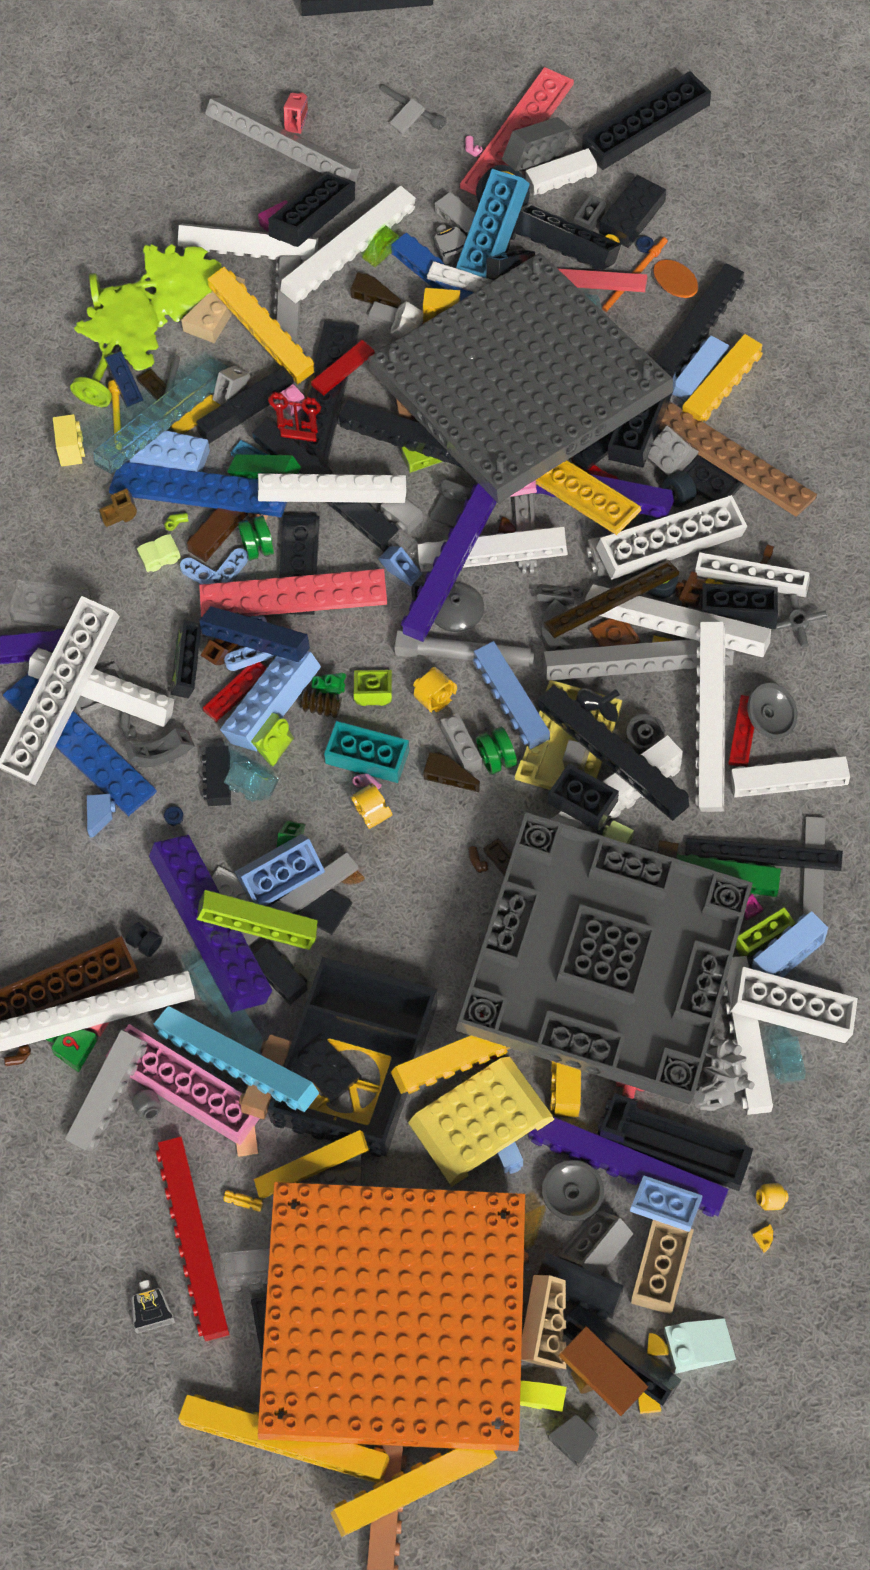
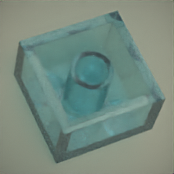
(251, 781)

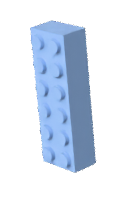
(271, 694)

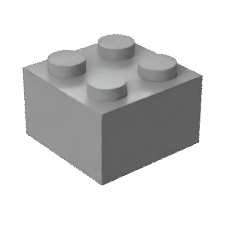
(671, 451)

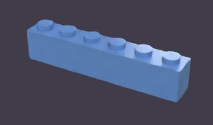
(511, 695)

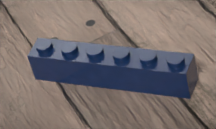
(254, 634)

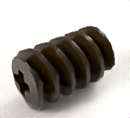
(320, 703)

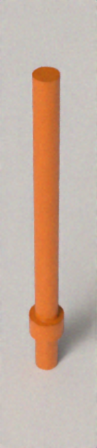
(653, 252)

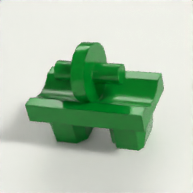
(329, 683)

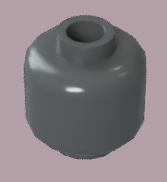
(146, 1104)

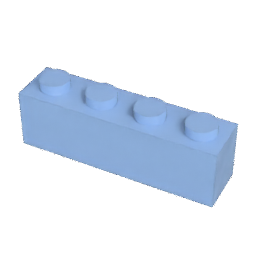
(700, 367)

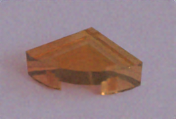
(354, 878)

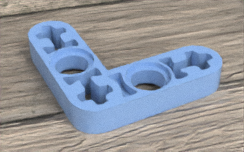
(212, 575)
(243, 652)

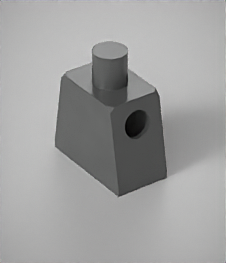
(576, 1438)

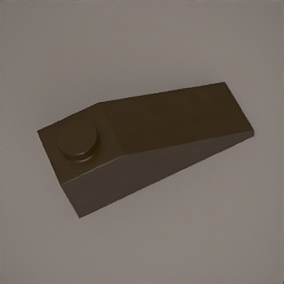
(371, 290)
(446, 771)

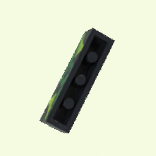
(186, 659)

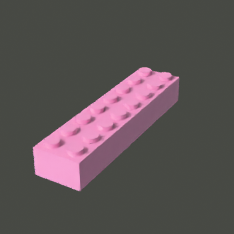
(192, 1089)

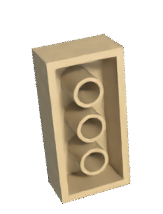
(662, 1267)

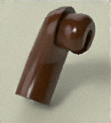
(474, 859)
(20, 1057)

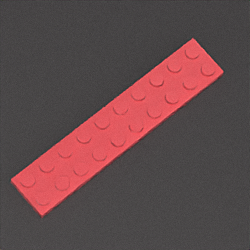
(533, 108)
(296, 593)

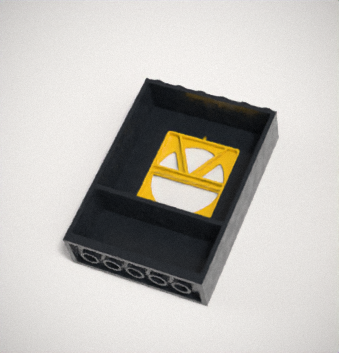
(365, 1014)

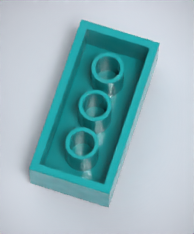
(367, 752)

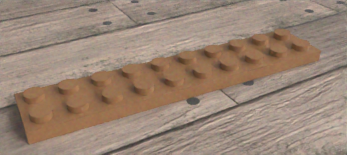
(739, 462)

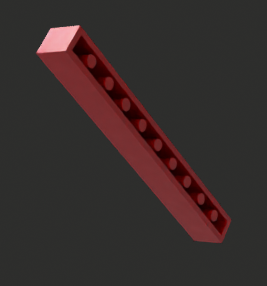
(193, 1239)

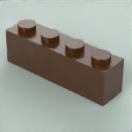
(214, 532)

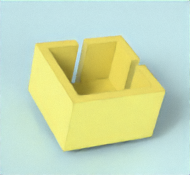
(68, 440)

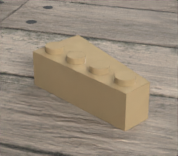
(208, 317)
(545, 1323)

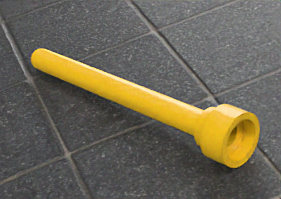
(116, 405)

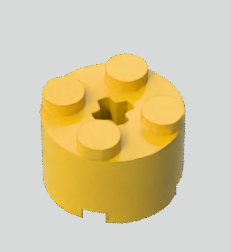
(434, 690)
(371, 805)

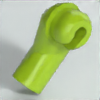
(174, 519)

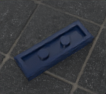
(123, 379)

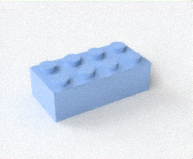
(175, 452)
(792, 946)

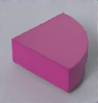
(752, 908)

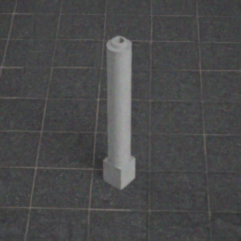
(457, 649)

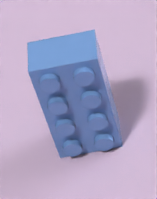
(280, 871)

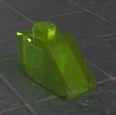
(380, 246)

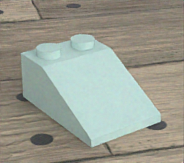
(698, 1344)

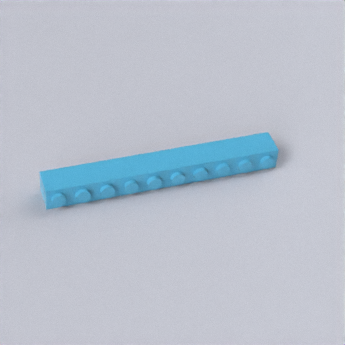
(236, 1059)

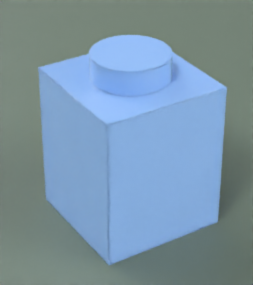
(510, 1159)

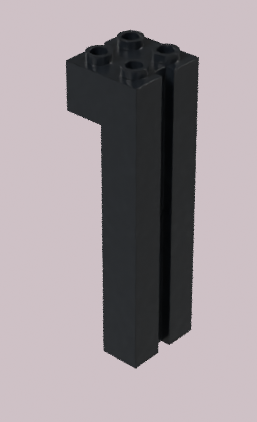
(675, 1143)

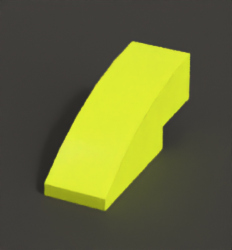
(542, 1395)

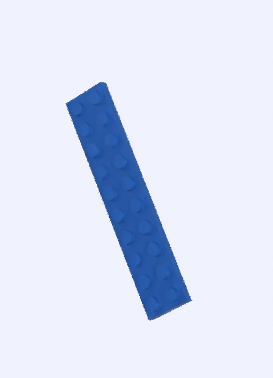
(193, 489)
(91, 754)

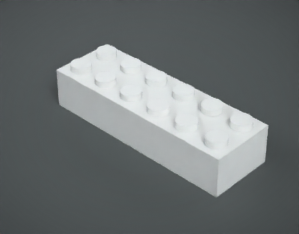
(794, 1005)

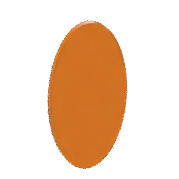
(675, 278)

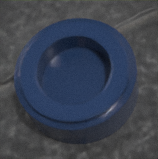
(644, 244)
(173, 815)

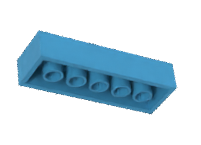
(493, 221)

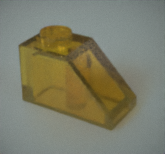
(532, 1226)

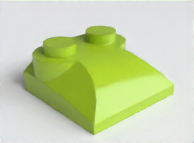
(372, 687)
(273, 738)

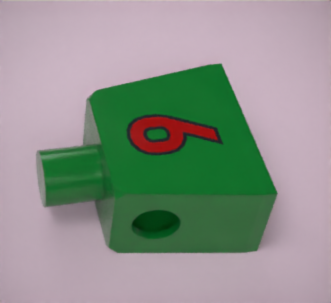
(73, 1047)

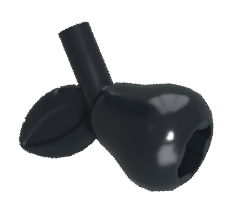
(592, 701)

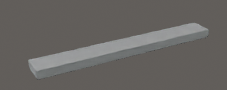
(313, 889)

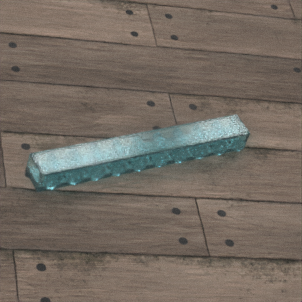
(158, 417)

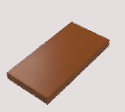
(603, 1371)

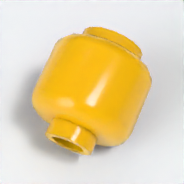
(771, 1196)

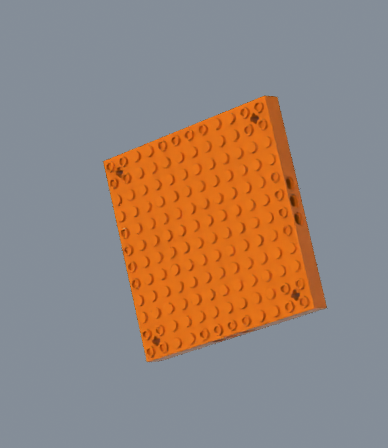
(393, 1317)

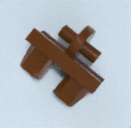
(686, 589)

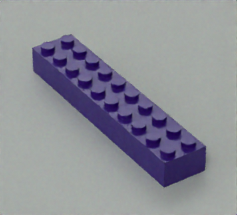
(221, 948)

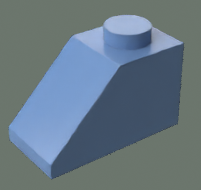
(400, 565)
(99, 812)

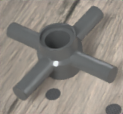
(797, 614)

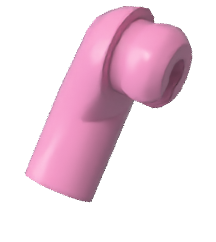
(471, 149)
(364, 780)

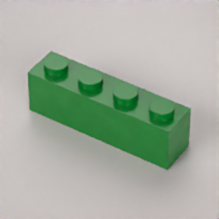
(251, 465)

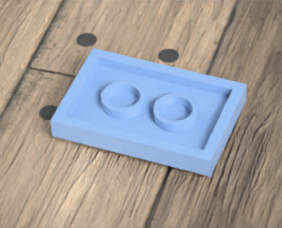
(666, 1203)

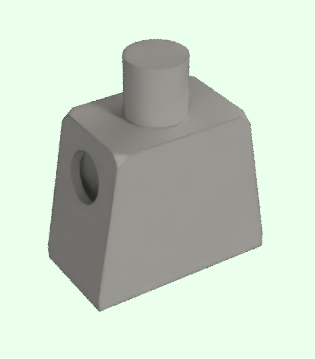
(230, 384)

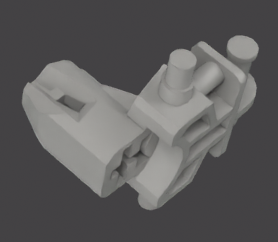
(723, 1076)

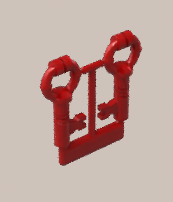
(282, 422)

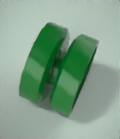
(256, 538)
(496, 750)

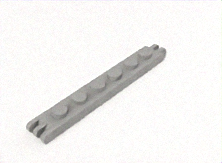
(525, 522)

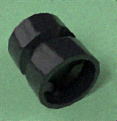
(143, 939)

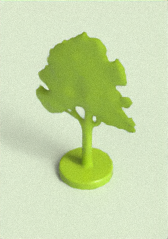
(178, 281)
(125, 321)

